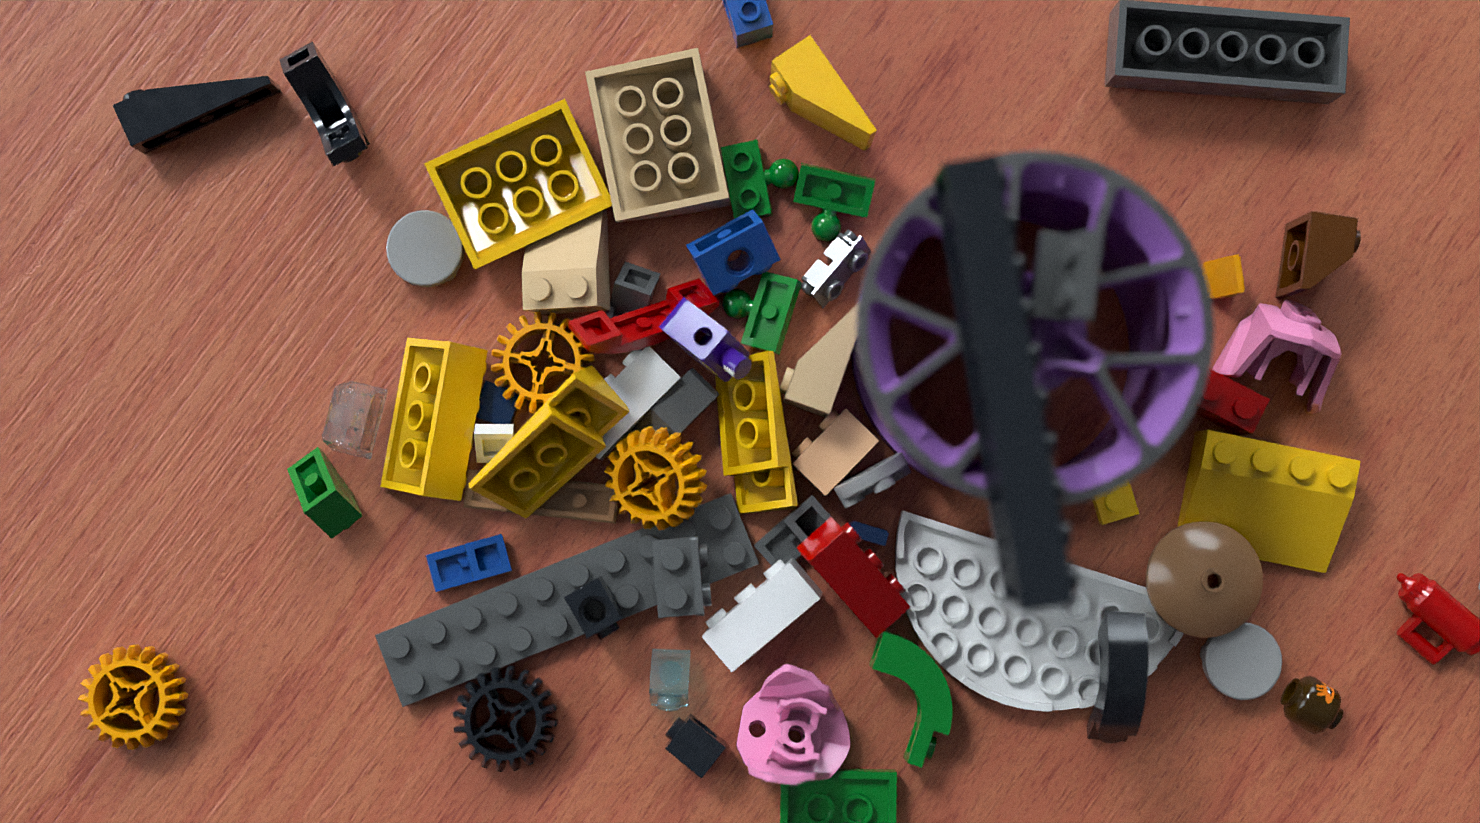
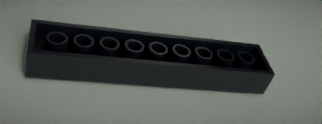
(1004, 384)

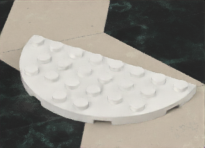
(1011, 656)

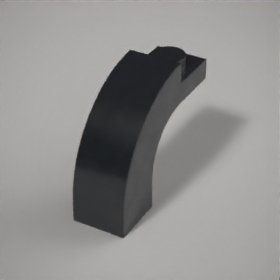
(326, 104)
(1122, 677)

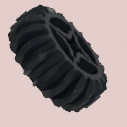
(513, 734)

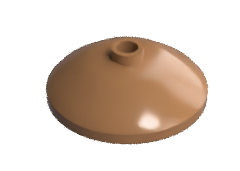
(1179, 579)

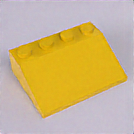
(519, 184)
(1273, 494)

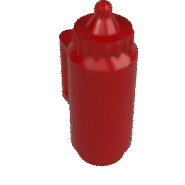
(1441, 613)

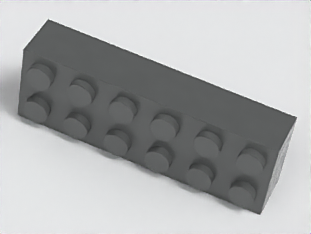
(1227, 52)

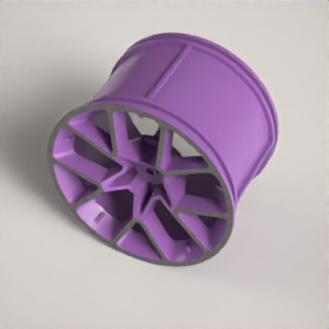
(1158, 288)

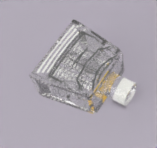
(354, 418)

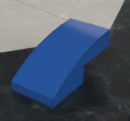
(468, 562)

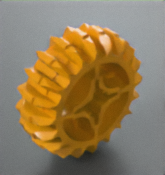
(509, 356)
(664, 506)
(112, 674)

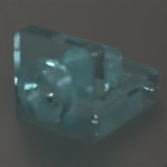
(670, 679)

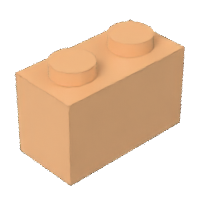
(833, 451)

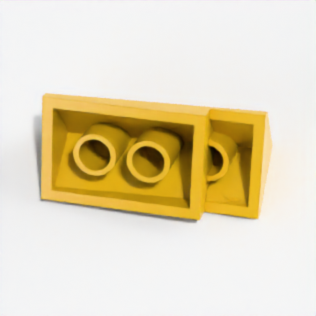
(756, 438)
(552, 444)

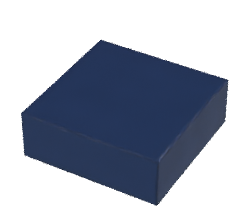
(494, 406)
(870, 533)

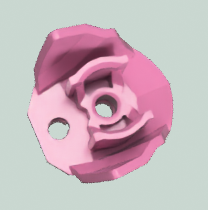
(1274, 331)
(787, 703)

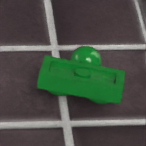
(749, 180)
(835, 193)
(767, 313)

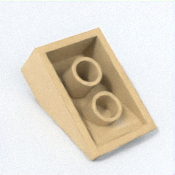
(569, 269)
(820, 371)

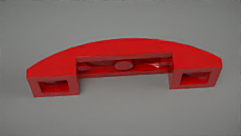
(639, 327)

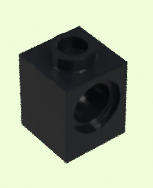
(578, 601)
(694, 744)

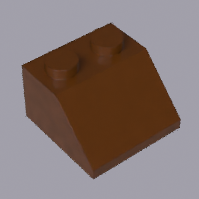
(1314, 249)

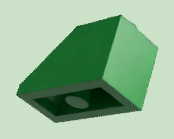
(324, 493)

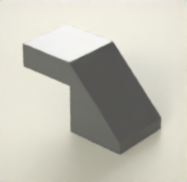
(632, 289)
(680, 404)
(792, 531)

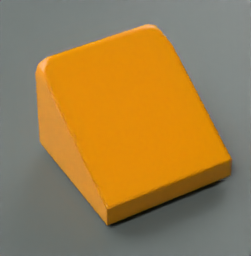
(1224, 276)

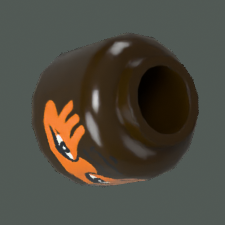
(1312, 704)

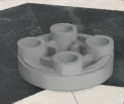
(425, 249)
(872, 479)
(1242, 662)

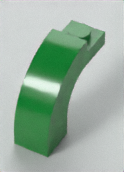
(910, 663)

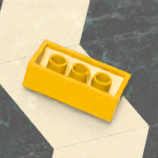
(434, 418)

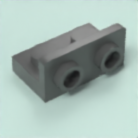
(1066, 275)
(680, 577)

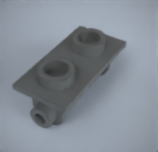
(847, 256)

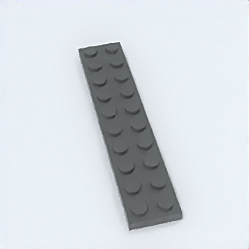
(532, 610)

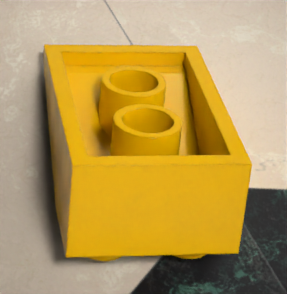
(817, 93)

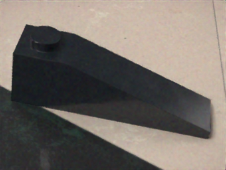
(169, 113)

